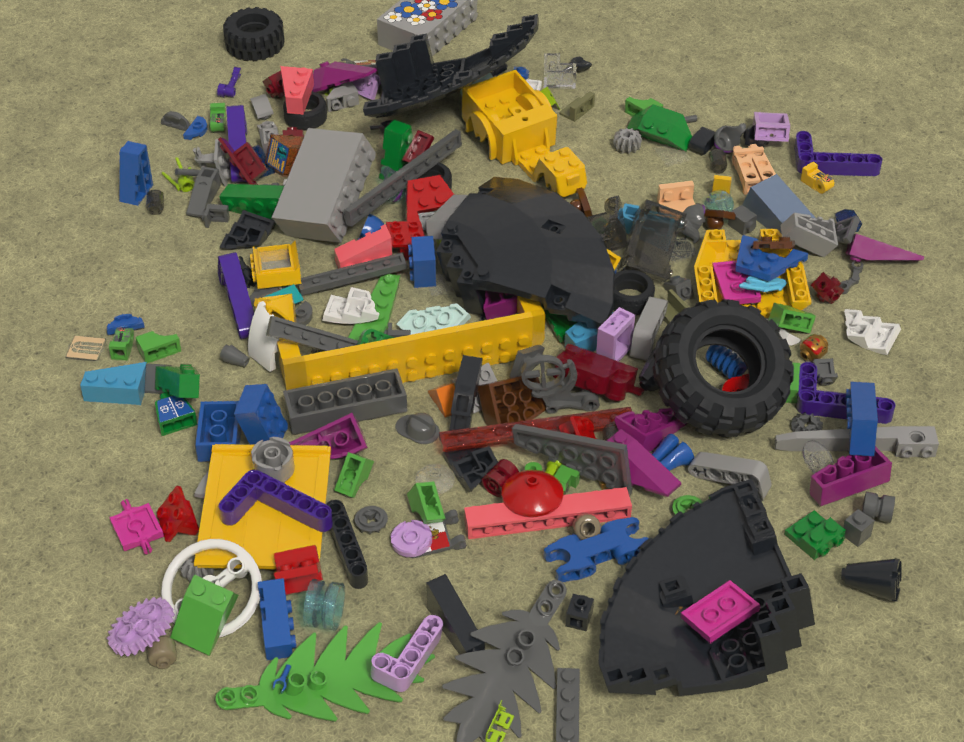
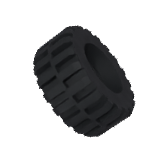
(253, 34)

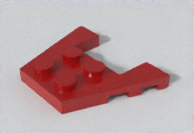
(425, 196)

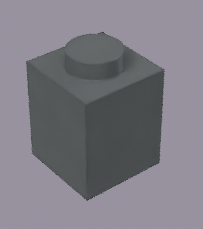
(744, 220)
(858, 527)

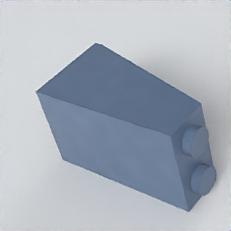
(773, 202)

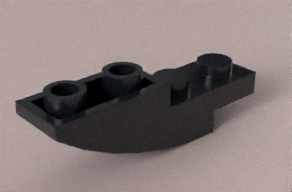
(465, 392)

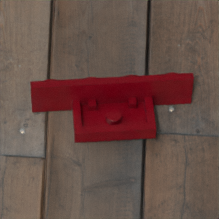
(246, 160)

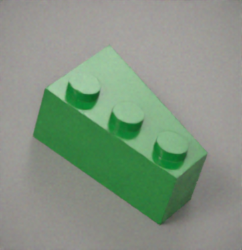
(396, 143)

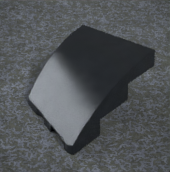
(248, 231)
(470, 465)

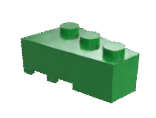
(180, 381)

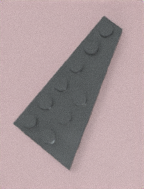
(590, 456)

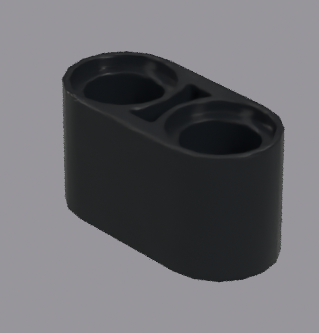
(702, 141)

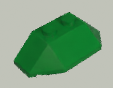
(662, 127)

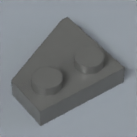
(846, 229)
(524, 355)

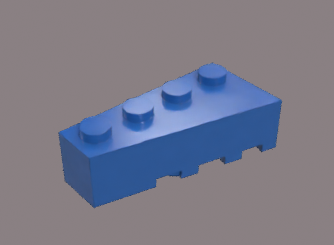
(861, 418)

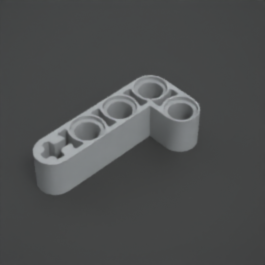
(648, 327)
(731, 470)

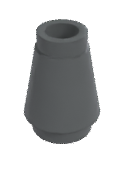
(234, 356)

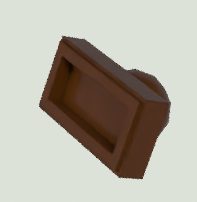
(582, 203)
(716, 217)

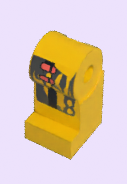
(816, 179)

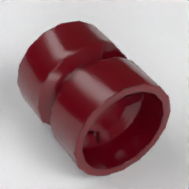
(497, 476)

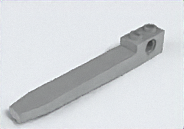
(903, 440)

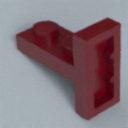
(419, 144)

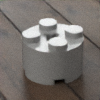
(274, 458)

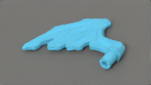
(762, 285)

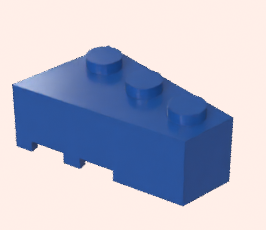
(134, 173)
(275, 619)

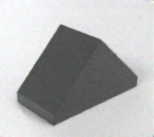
(150, 378)

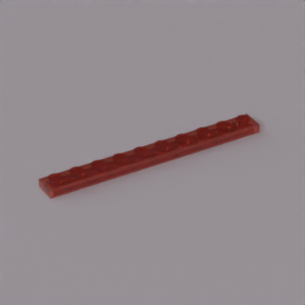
(503, 434)

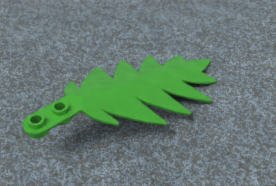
(329, 679)

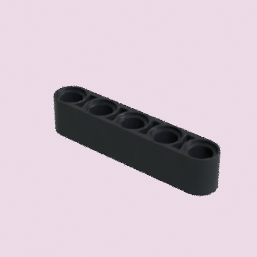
(348, 546)

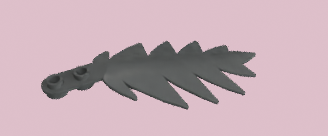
(506, 669)

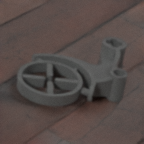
(557, 392)

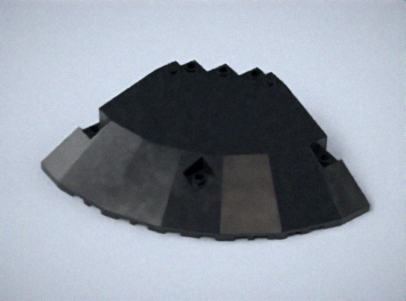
(414, 80)
(527, 246)
(694, 555)

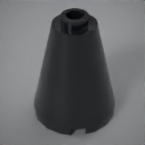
(875, 577)

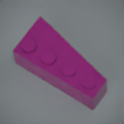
(849, 476)

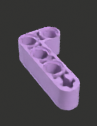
(416, 650)

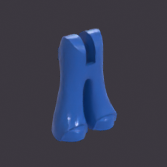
(673, 454)

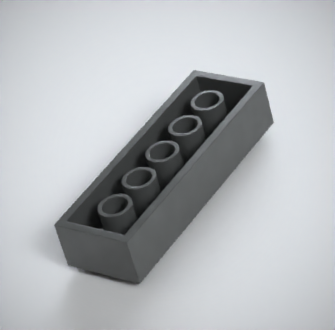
(363, 395)

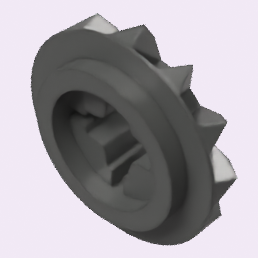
(798, 423)
(369, 513)

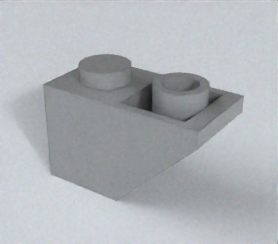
(342, 97)

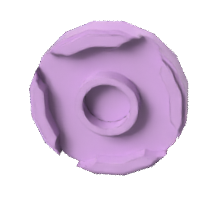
(411, 538)

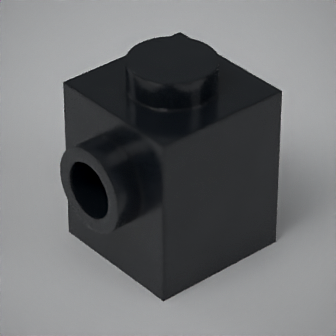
(579, 612)

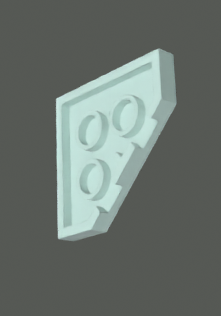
(433, 318)

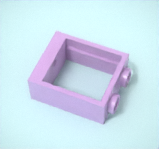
(769, 124)
(616, 339)

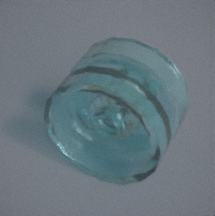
(324, 604)

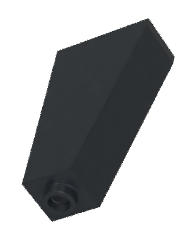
(457, 623)

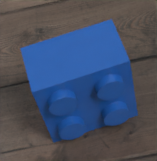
(422, 261)

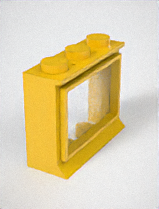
(275, 266)

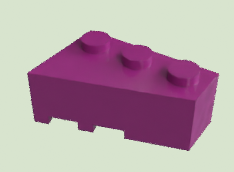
(499, 304)

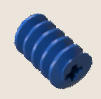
(726, 361)

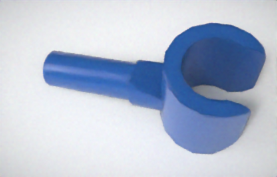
(282, 679)

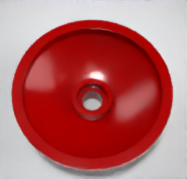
(532, 493)

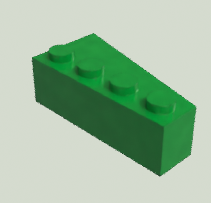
(252, 198)

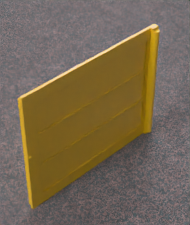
(262, 528)

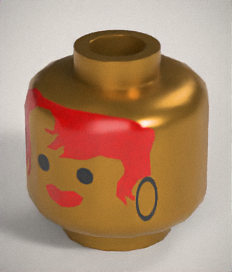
(813, 347)

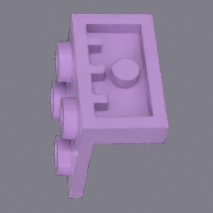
(368, 85)

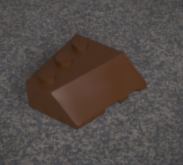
(509, 401)

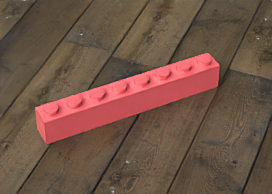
(499, 520)

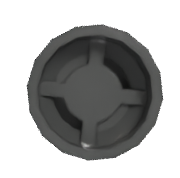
(879, 506)

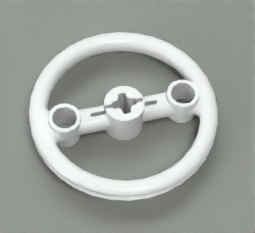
(221, 579)

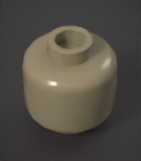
(586, 526)
(162, 653)

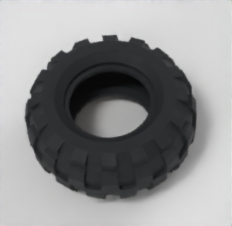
(746, 334)

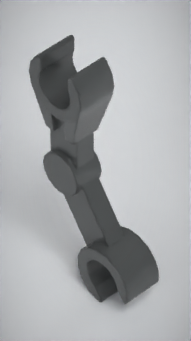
(847, 285)

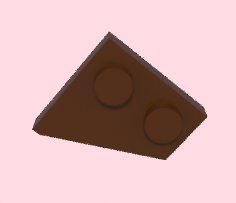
(767, 242)

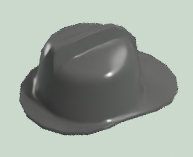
(418, 427)

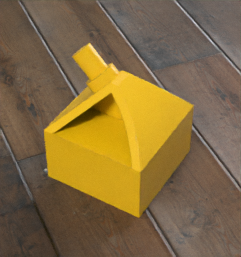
(280, 306)

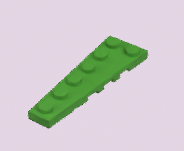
(384, 298)

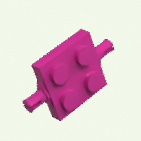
(136, 526)

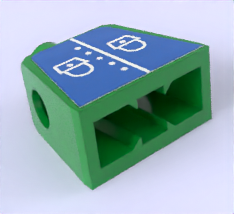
(174, 414)

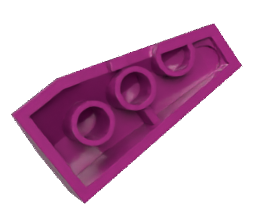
(338, 73)
(869, 249)
(649, 427)
(341, 435)
(645, 468)

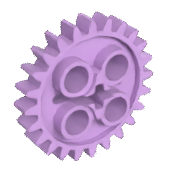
(140, 626)

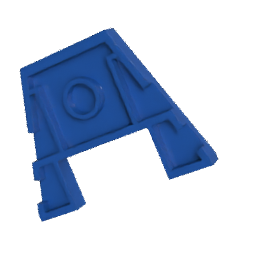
(763, 264)

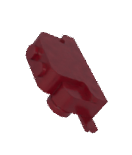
(601, 373)

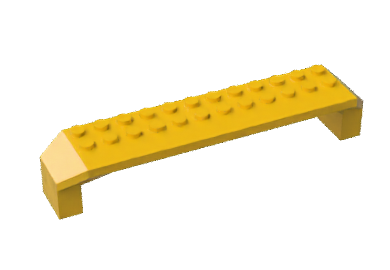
(419, 354)

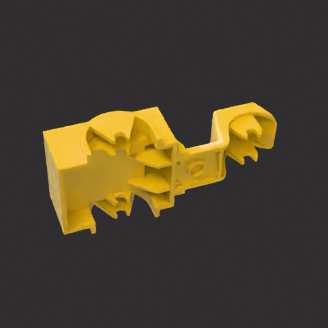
(521, 130)

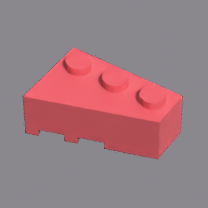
(297, 88)
(368, 248)

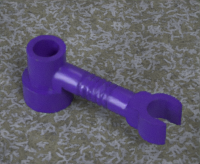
(229, 90)

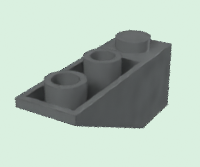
(204, 190)

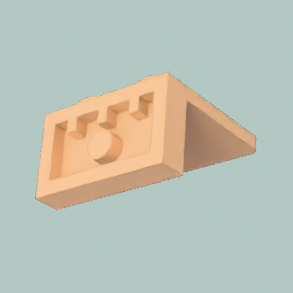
(676, 195)

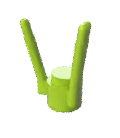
(184, 183)

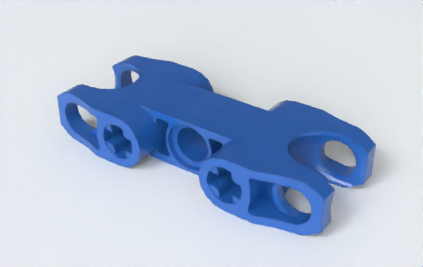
(585, 554)

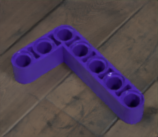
(236, 135)
(834, 163)
(231, 276)
(831, 403)
(270, 491)

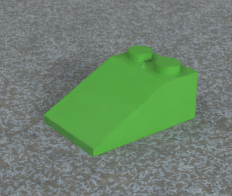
(203, 614)

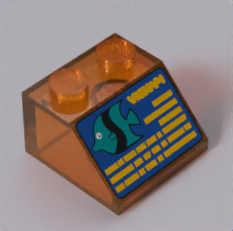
(282, 152)

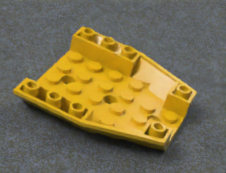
(718, 249)

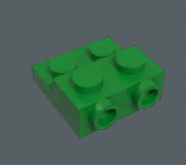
(816, 534)

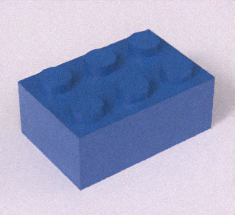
(259, 414)
(216, 426)

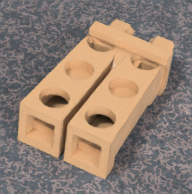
(751, 166)

